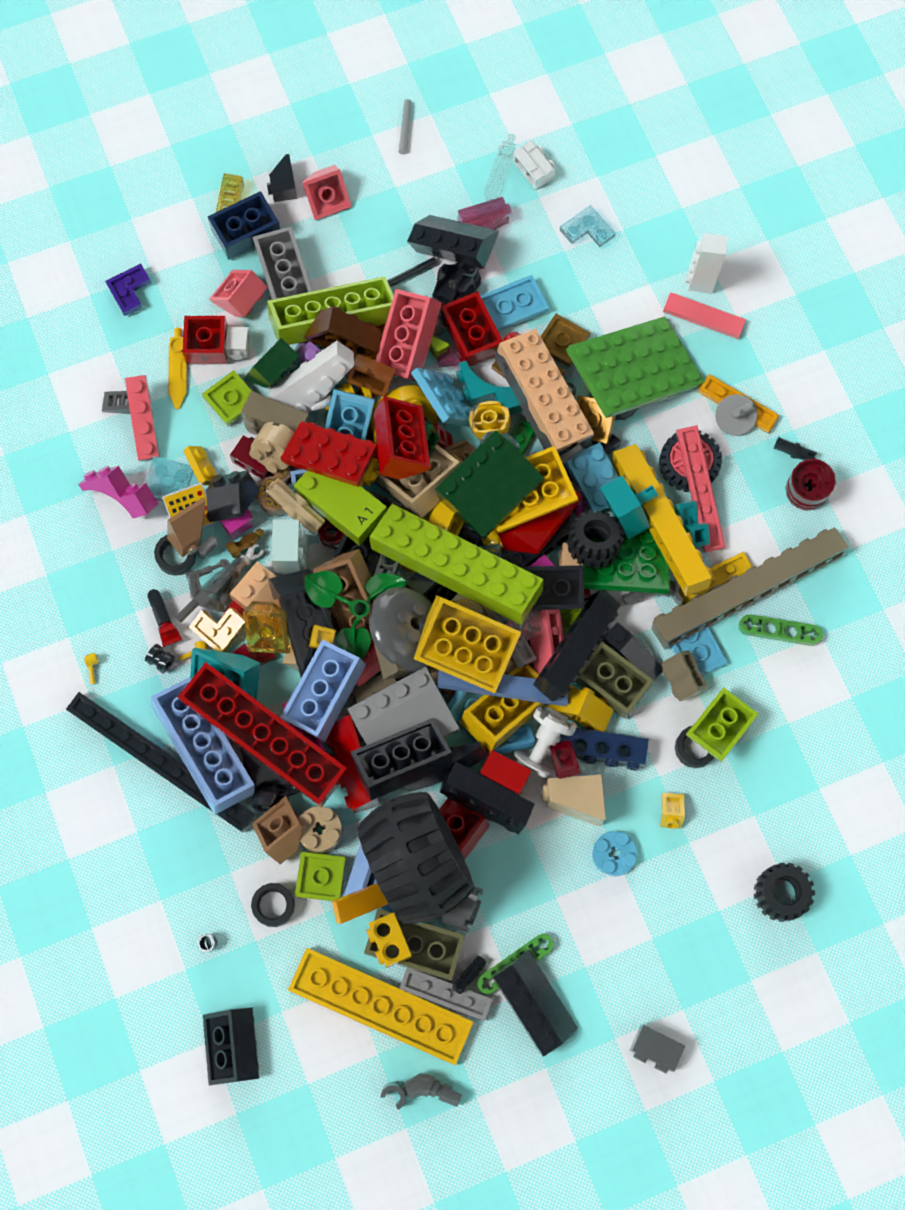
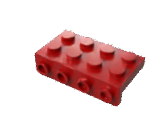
(329, 453)

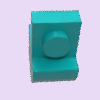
(689, 516)

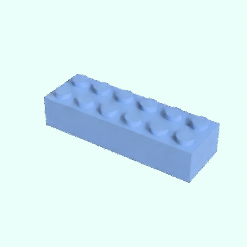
(203, 750)

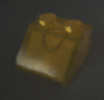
(266, 628)

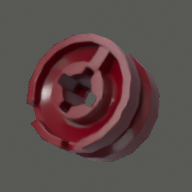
(325, 537)

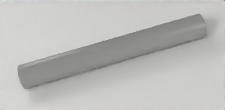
(405, 126)

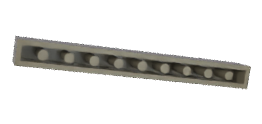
(749, 588)

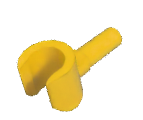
(200, 644)
(90, 660)

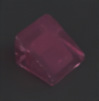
(449, 358)

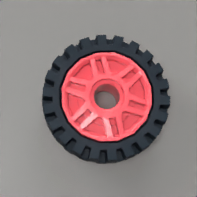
(672, 464)

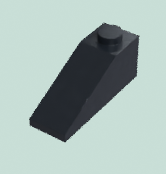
(632, 650)

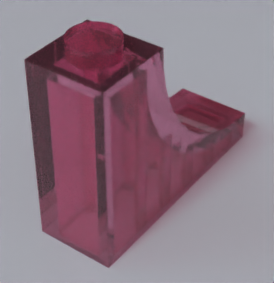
(488, 214)

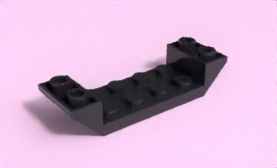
(300, 614)

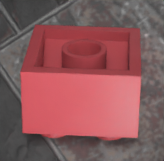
(239, 292)

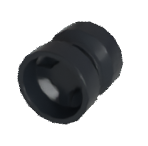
(159, 658)

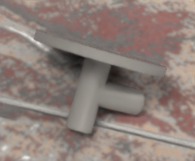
(736, 415)

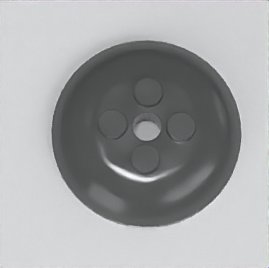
(398, 625)

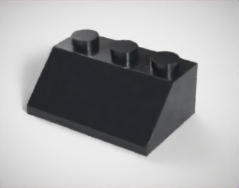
(230, 1046)

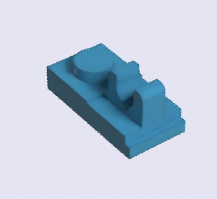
(520, 739)

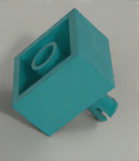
(627, 505)

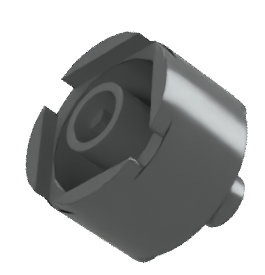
(465, 912)

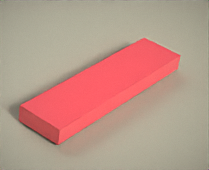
(704, 315)

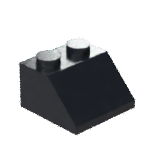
(230, 495)

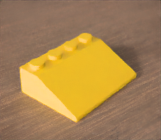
(549, 496)
(466, 644)

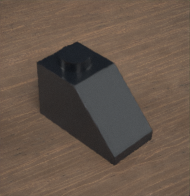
(282, 181)

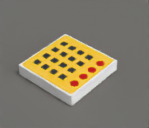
(183, 498)

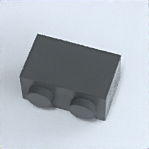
(656, 1048)

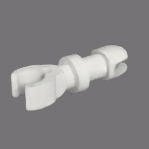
(250, 555)

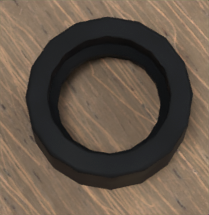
(172, 570)
(682, 756)
(263, 890)

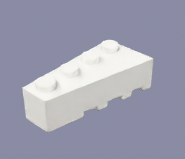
(706, 263)
(314, 378)

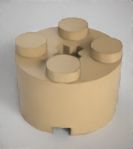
(270, 445)
(331, 835)

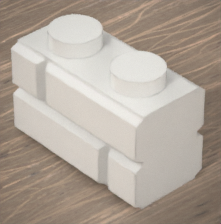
(534, 164)

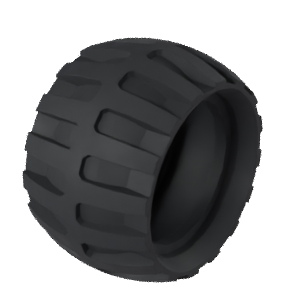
(415, 858)

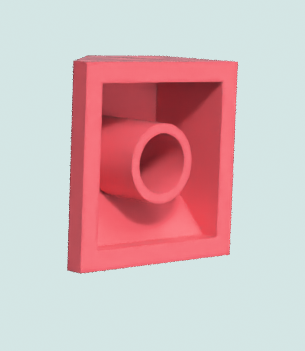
(326, 192)

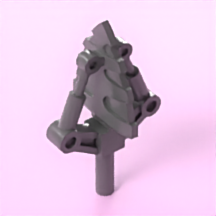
(200, 594)

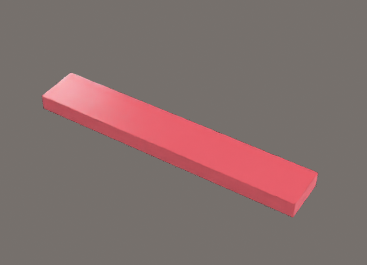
(700, 484)

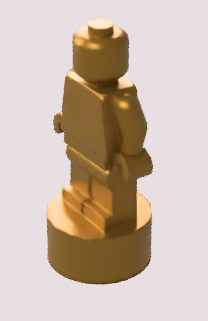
(247, 540)

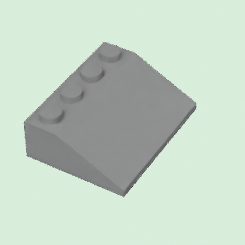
(401, 707)

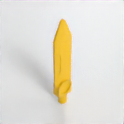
(177, 370)

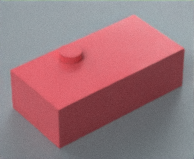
(408, 332)

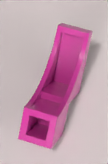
(111, 481)

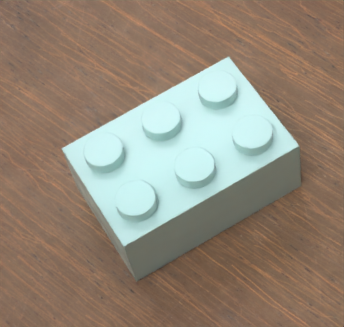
(288, 546)

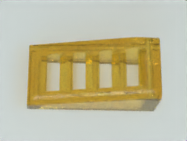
(231, 183)

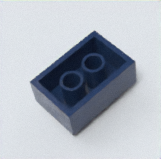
(242, 221)

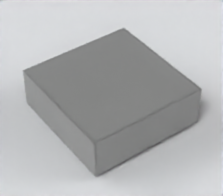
(207, 546)

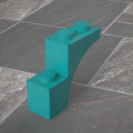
(479, 391)

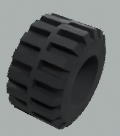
(598, 526)
(801, 886)

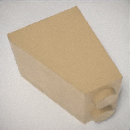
(576, 797)

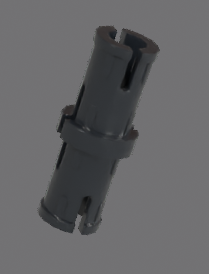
(793, 449)

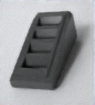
(123, 409)

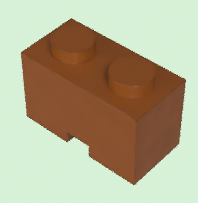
(371, 375)

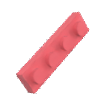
(142, 417)

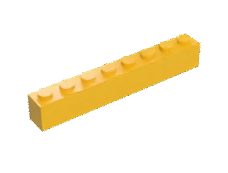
(664, 523)

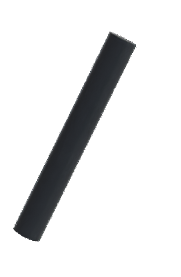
(412, 272)

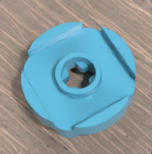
(620, 842)

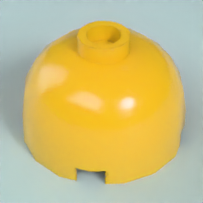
(489, 417)

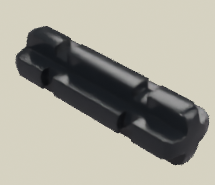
(469, 974)

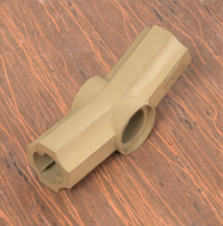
(295, 506)

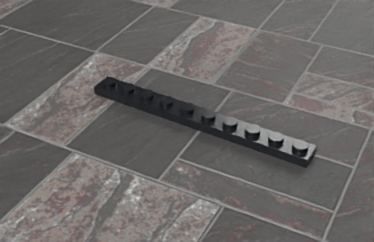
(151, 756)

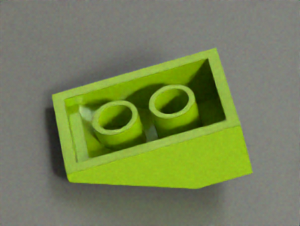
(722, 724)

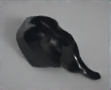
(267, 797)

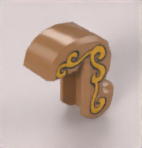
(265, 501)

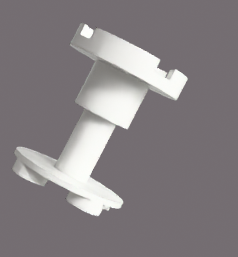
(552, 726)

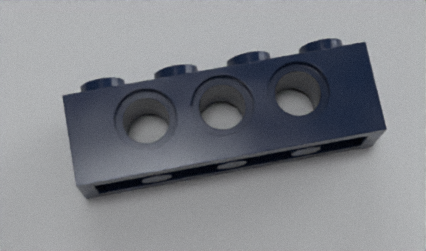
(635, 745)

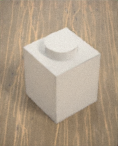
(237, 342)

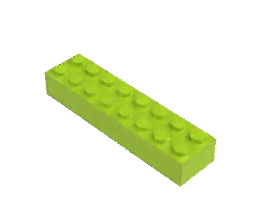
(456, 564)

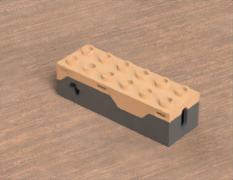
(542, 392)

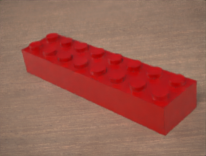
(263, 734)

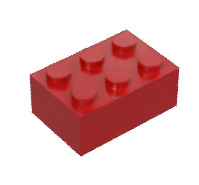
(471, 328)

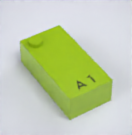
(342, 504)

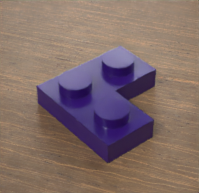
(123, 287)

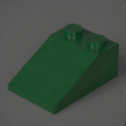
(272, 365)

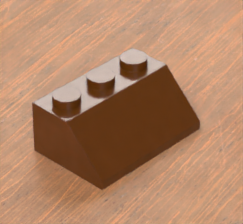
(336, 325)

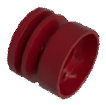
(818, 477)

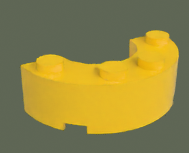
(410, 394)

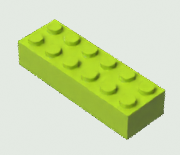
(294, 314)

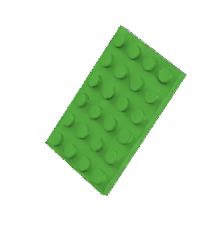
(635, 366)

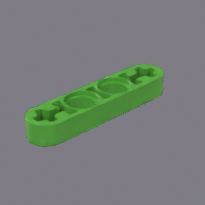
(780, 627)
(534, 942)

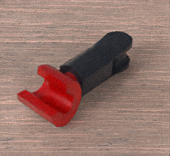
(167, 630)

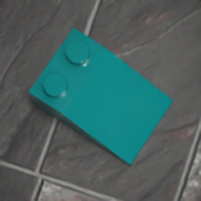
(235, 667)

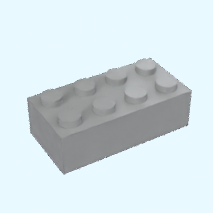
(282, 263)

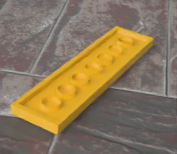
(380, 1006)

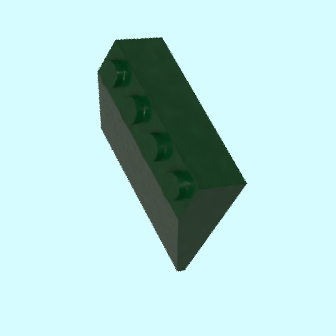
(489, 484)

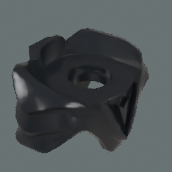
(467, 282)

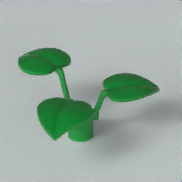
(323, 589)

